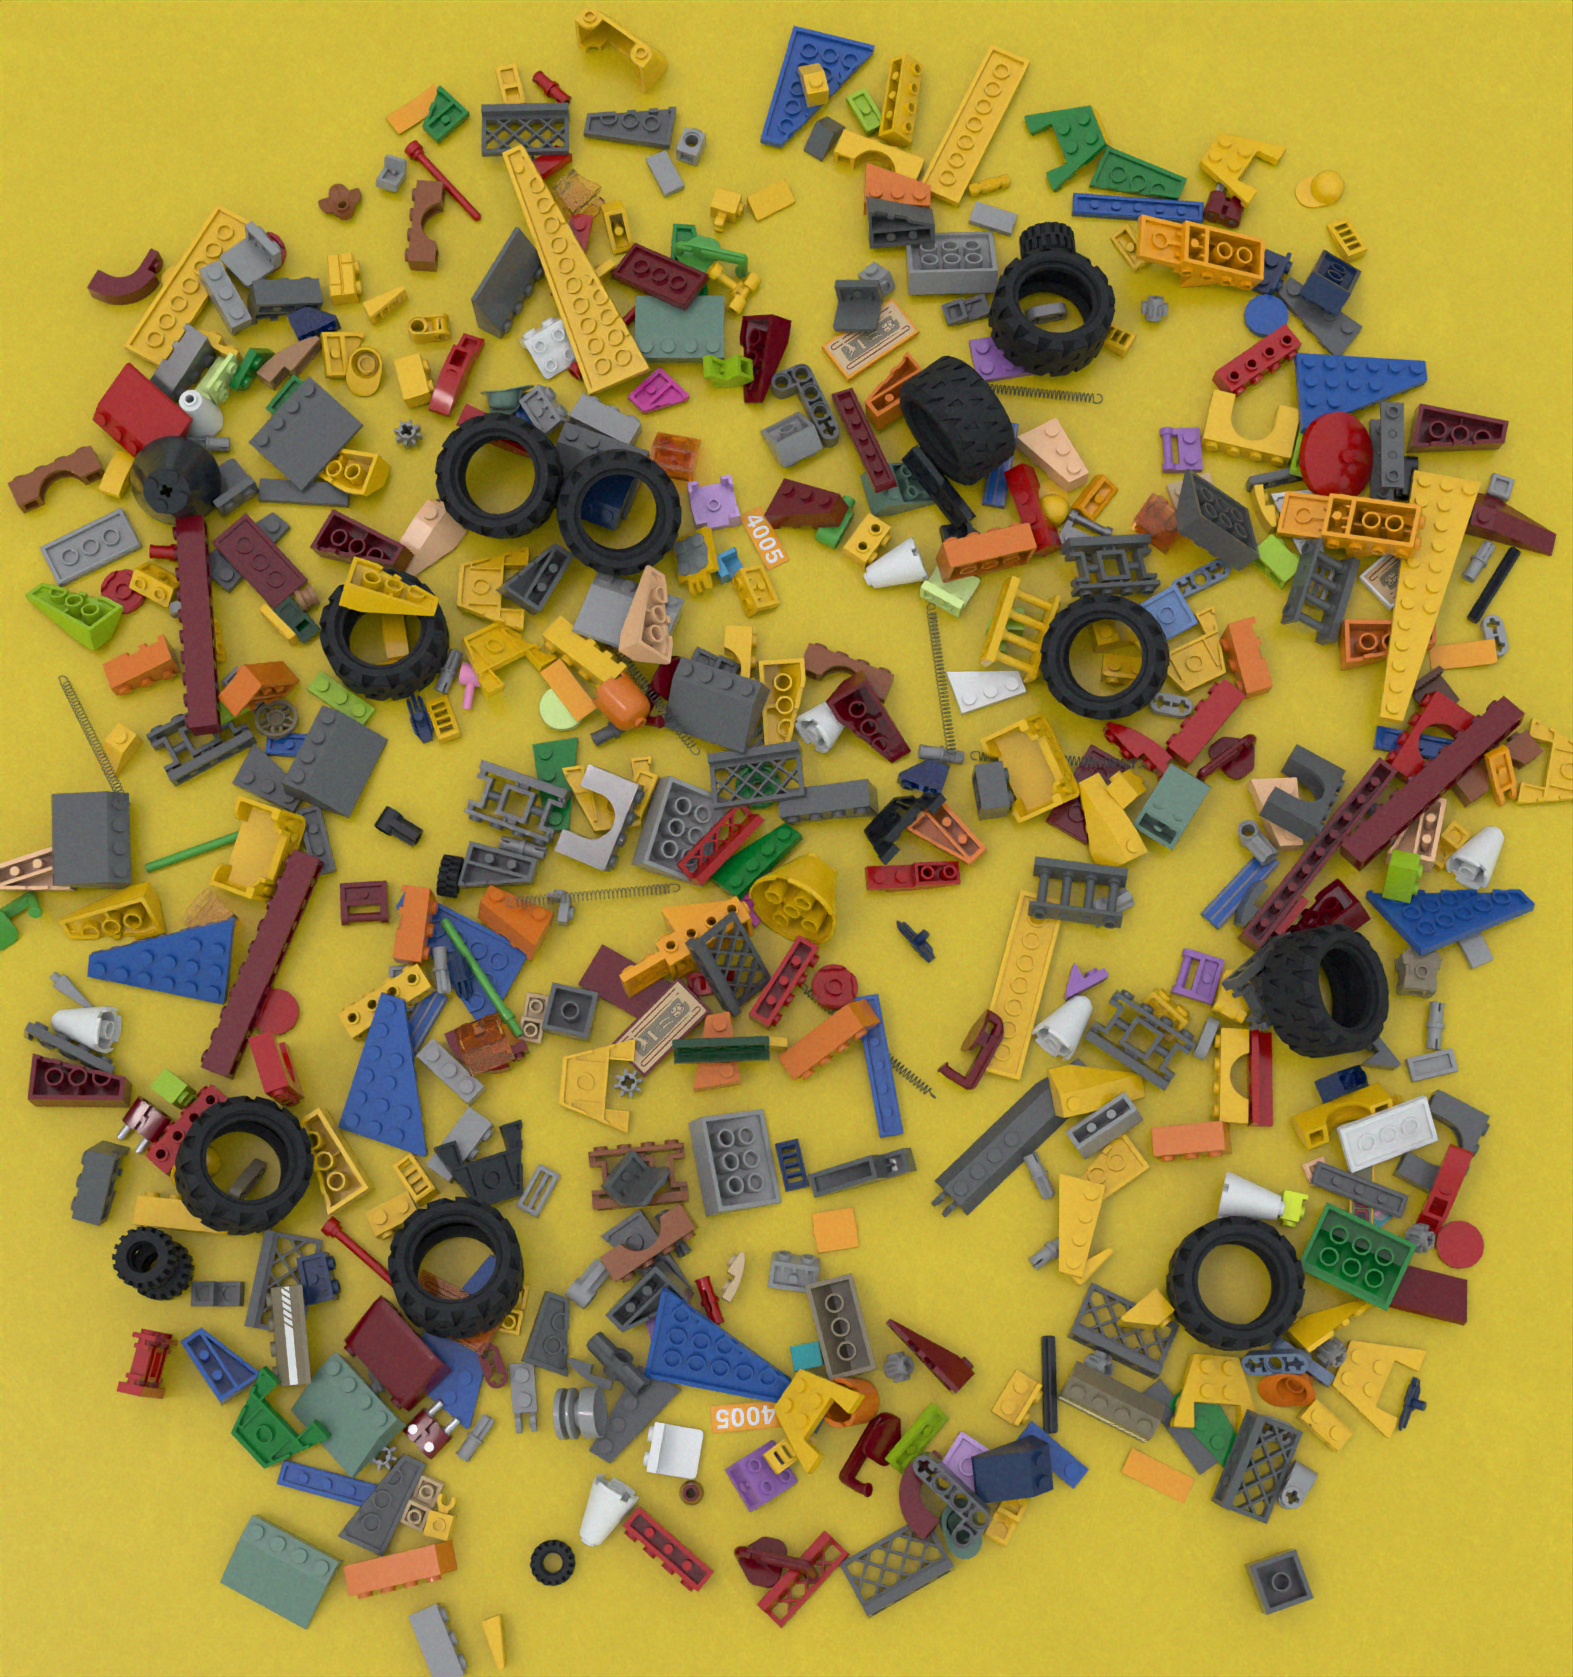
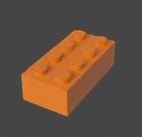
(986, 552)

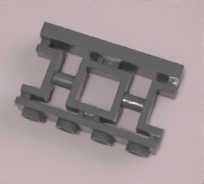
(1110, 548)
(205, 756)
(523, 785)
(1253, 970)
(1130, 1054)

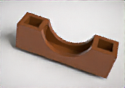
(428, 201)
(31, 488)
(822, 662)
(1474, 784)
(675, 1226)

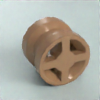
(307, 597)

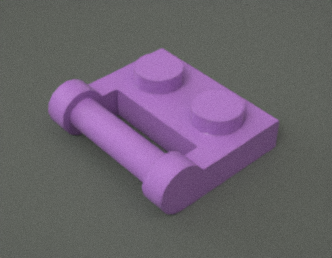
(1188, 450)
(1205, 978)

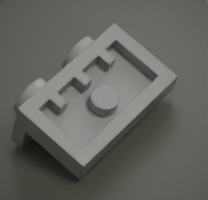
(544, 409)
(793, 1271)

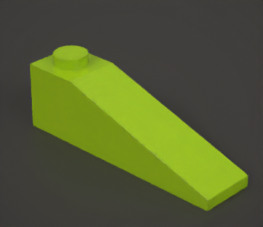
(82, 617)

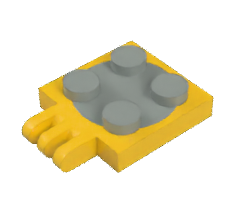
(695, 559)

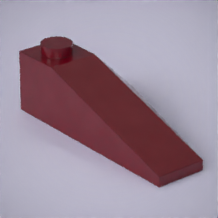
(764, 343)
(1503, 524)
(862, 711)
(1333, 906)
(944, 1364)

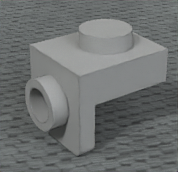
(392, 174)
(877, 272)
(566, 911)

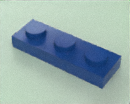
(1062, 1462)

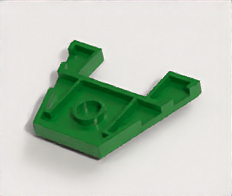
(1077, 135)
(266, 1432)

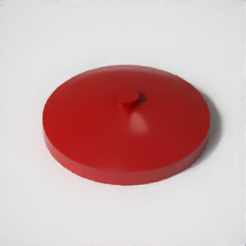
(1336, 455)

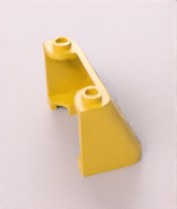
(599, 29)
(1034, 764)
(259, 850)

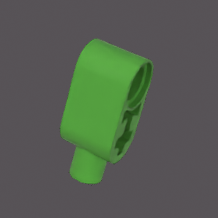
(833, 535)

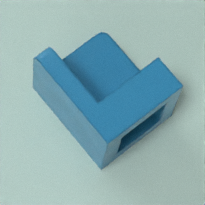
(728, 565)

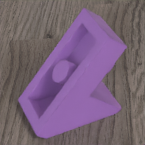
(1077, 984)

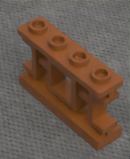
(646, 1148)

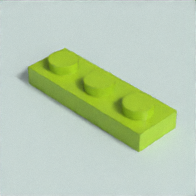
(341, 698)
(916, 1438)

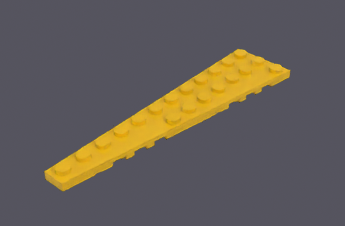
(592, 322)
(1423, 582)

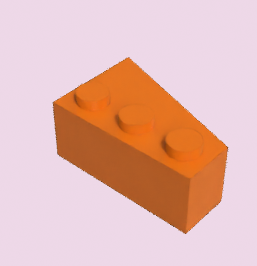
(895, 187)
(884, 402)
(1245, 658)
(257, 684)
(948, 834)
(522, 926)
(717, 1075)
(1191, 1141)

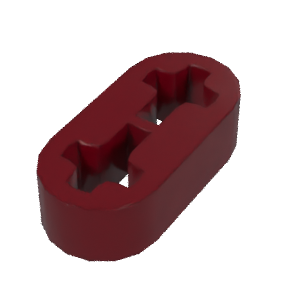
(498, 1363)

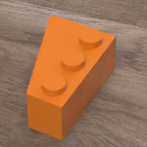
(142, 667)
(415, 925)

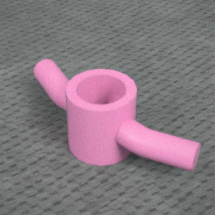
(468, 678)

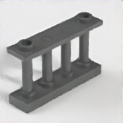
(1388, 451)
(1339, 591)
(1079, 872)

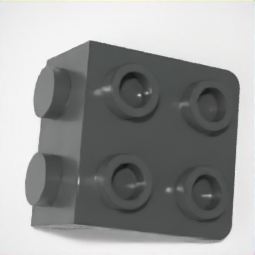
(857, 305)
(236, 487)
(633, 1181)

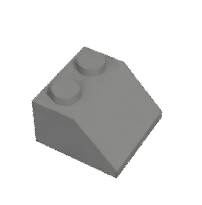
(792, 439)

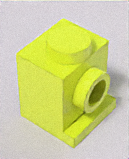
(1293, 1208)

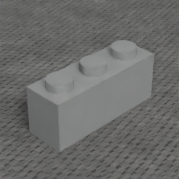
(225, 297)
(605, 420)
(451, 1072)
(1104, 1125)
(469, 1134)
(438, 1642)

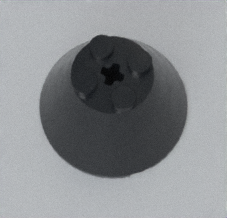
(175, 479)

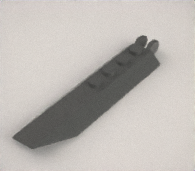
(1000, 1149)

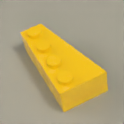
(581, 653)
(337, 1168)

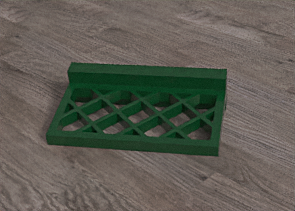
(721, 1050)

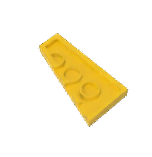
(1078, 1217)

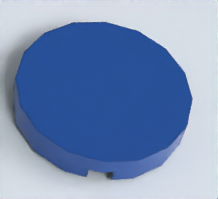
(1265, 315)

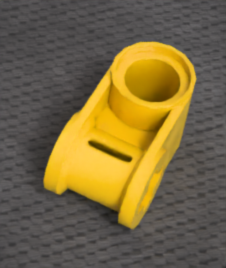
(430, 326)

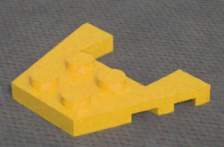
(1231, 156)
(479, 583)
(496, 647)
(1199, 659)
(1559, 770)
(594, 805)
(586, 1080)
(1365, 1374)
(1212, 1381)
(804, 1407)

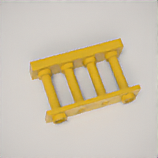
(998, 632)

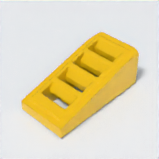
(1346, 254)
(383, 304)
(1122, 333)
(449, 734)
(426, 1189)
(1092, 1265)
(773, 1461)
(495, 1636)

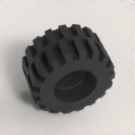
(1047, 235)
(129, 1246)
(143, 1261)

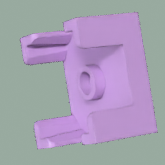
(714, 504)
(959, 1458)

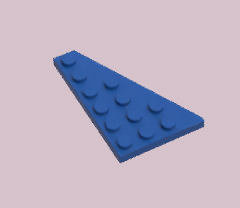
(788, 107)
(1350, 382)
(1449, 916)
(491, 951)
(181, 963)
(384, 1090)
(702, 1355)
(461, 1387)

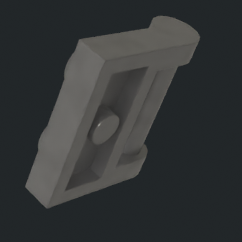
(1070, 532)

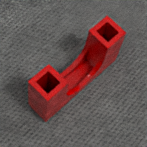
(1436, 712)
(276, 1069)

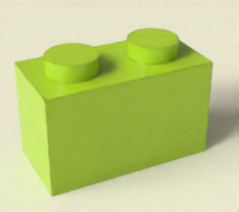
(1276, 561)
(1401, 876)
(173, 1089)

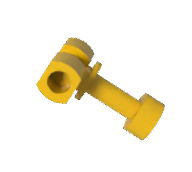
(739, 289)

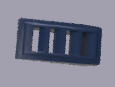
(787, 1145)

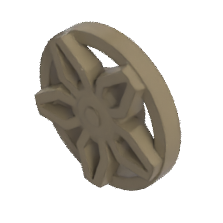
(276, 719)

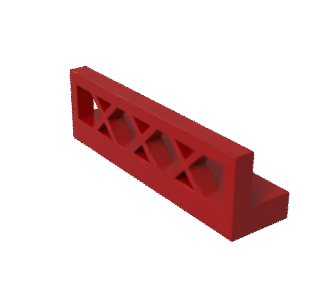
(724, 850)
(1260, 1079)
(792, 1577)

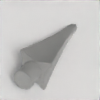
(65, 986)

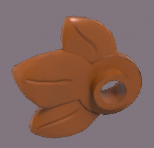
(340, 201)

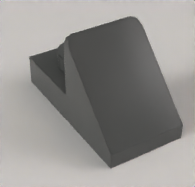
(1382, 1057)

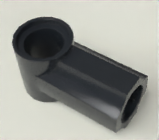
(1410, 464)
(393, 823)

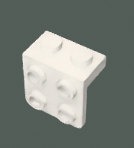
(549, 347)
(673, 1450)

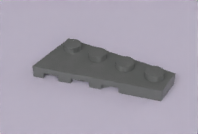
(381, 1512)

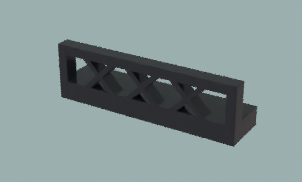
(938, 487)

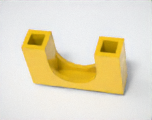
(1220, 435)

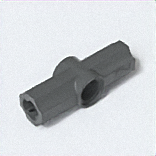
(618, 1364)

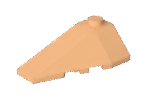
(431, 537)
(646, 628)

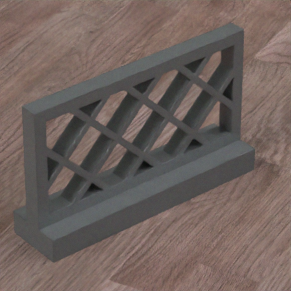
(525, 115)
(756, 756)
(711, 970)
(263, 1273)
(1120, 1352)
(1239, 1461)
(902, 1588)

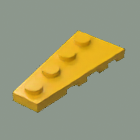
(1116, 1166)

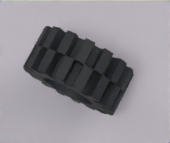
(449, 876)
(541, 1573)

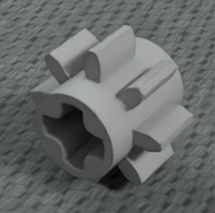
(1154, 308)
(408, 427)
(622, 1080)
(1421, 1237)
(1331, 1353)
(1101, 1362)
(898, 1367)
(389, 1458)

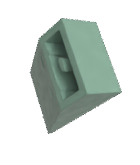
(900, 499)
(1171, 806)

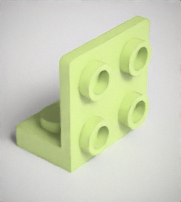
(217, 379)
(951, 595)

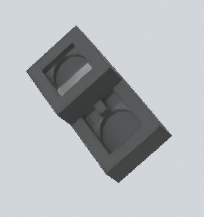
(966, 311)
(720, 662)
(1246, 907)
(217, 1294)
(585, 1371)

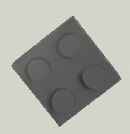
(991, 790)
(570, 1012)
(1279, 1581)

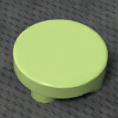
(555, 713)

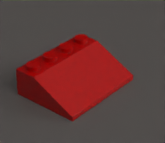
(139, 412)

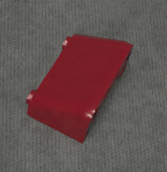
(396, 1354)

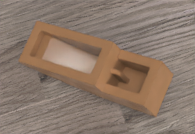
(289, 362)

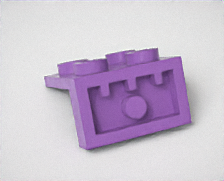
(756, 1479)

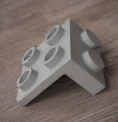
(252, 256)

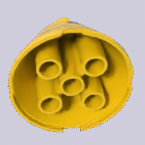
(798, 899)

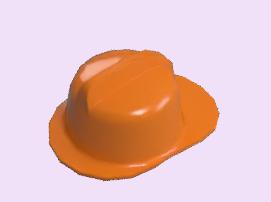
(1287, 1389)

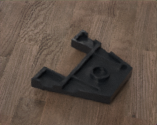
(894, 818)
(491, 1177)

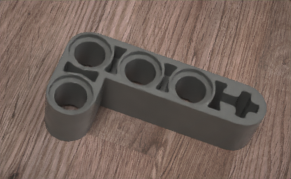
(811, 406)
(949, 1496)

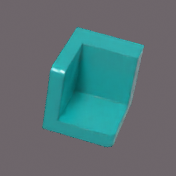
(806, 1356)

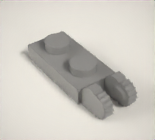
(523, 1394)

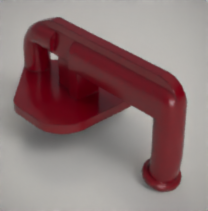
(661, 685)
(1232, 756)
(988, 1044)
(875, 1443)
(766, 1558)

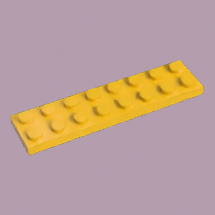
(975, 124)
(183, 292)
(1021, 985)

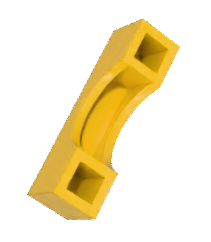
(856, 149)
(739, 645)
(1229, 1106)
(1315, 1124)

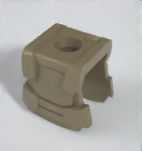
(1417, 973)

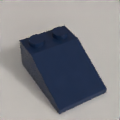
(1330, 283)
(607, 500)
(1013, 1470)

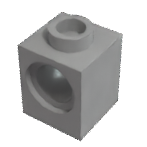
(691, 154)

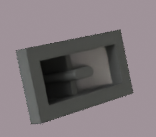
(823, 137)

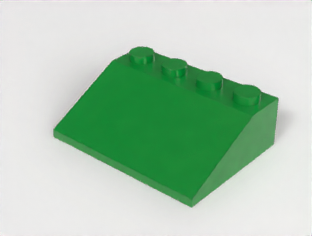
(1357, 1256)

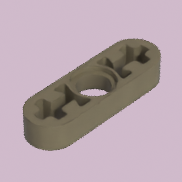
(248, 1179)

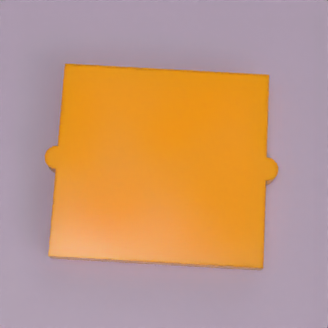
(835, 1230)

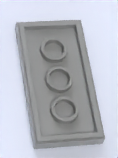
(90, 547)

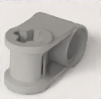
(1298, 1482)

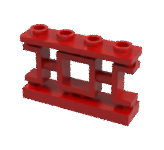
(147, 1364)

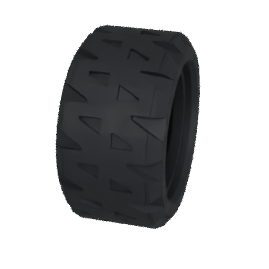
(1063, 275)
(957, 420)
(453, 464)
(630, 559)
(1057, 646)
(390, 680)
(1295, 997)
(257, 1117)
(448, 1220)
(1284, 1271)

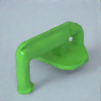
(703, 251)
(8, 931)

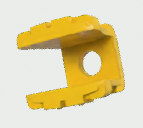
(1226, 1005)

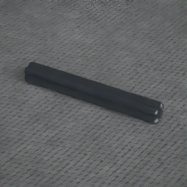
(1493, 585)
(1049, 1384)

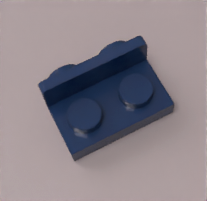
(1274, 268)
(318, 1278)

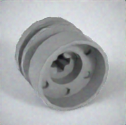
(580, 1413)

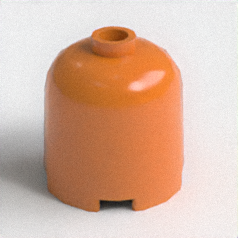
(622, 702)
(866, 1410)

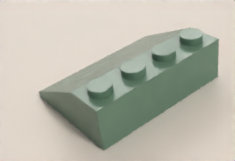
(678, 335)
(350, 1412)
(280, 1571)

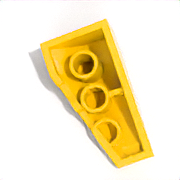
(1109, 830)
(1087, 1089)

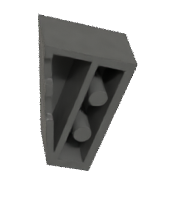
(282, 297)
(496, 867)

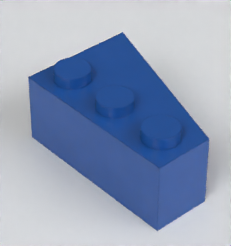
(220, 1367)

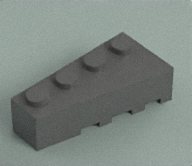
(831, 801)

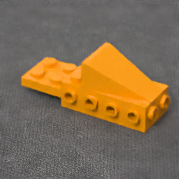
(1201, 252)
(1353, 523)
(672, 953)

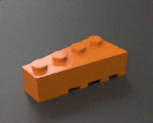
(1367, 642)
(828, 1039)
(400, 1568)

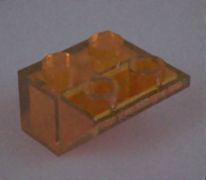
(676, 455)
(1159, 521)
(484, 1044)

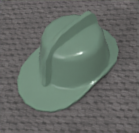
(505, 400)
(948, 1522)

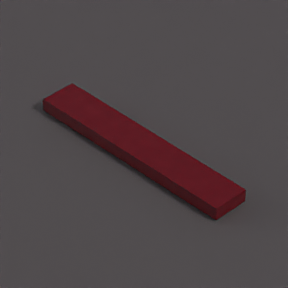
(864, 440)

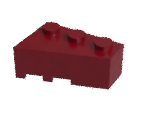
(805, 505)

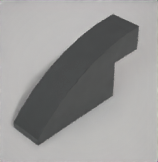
(862, 1172)

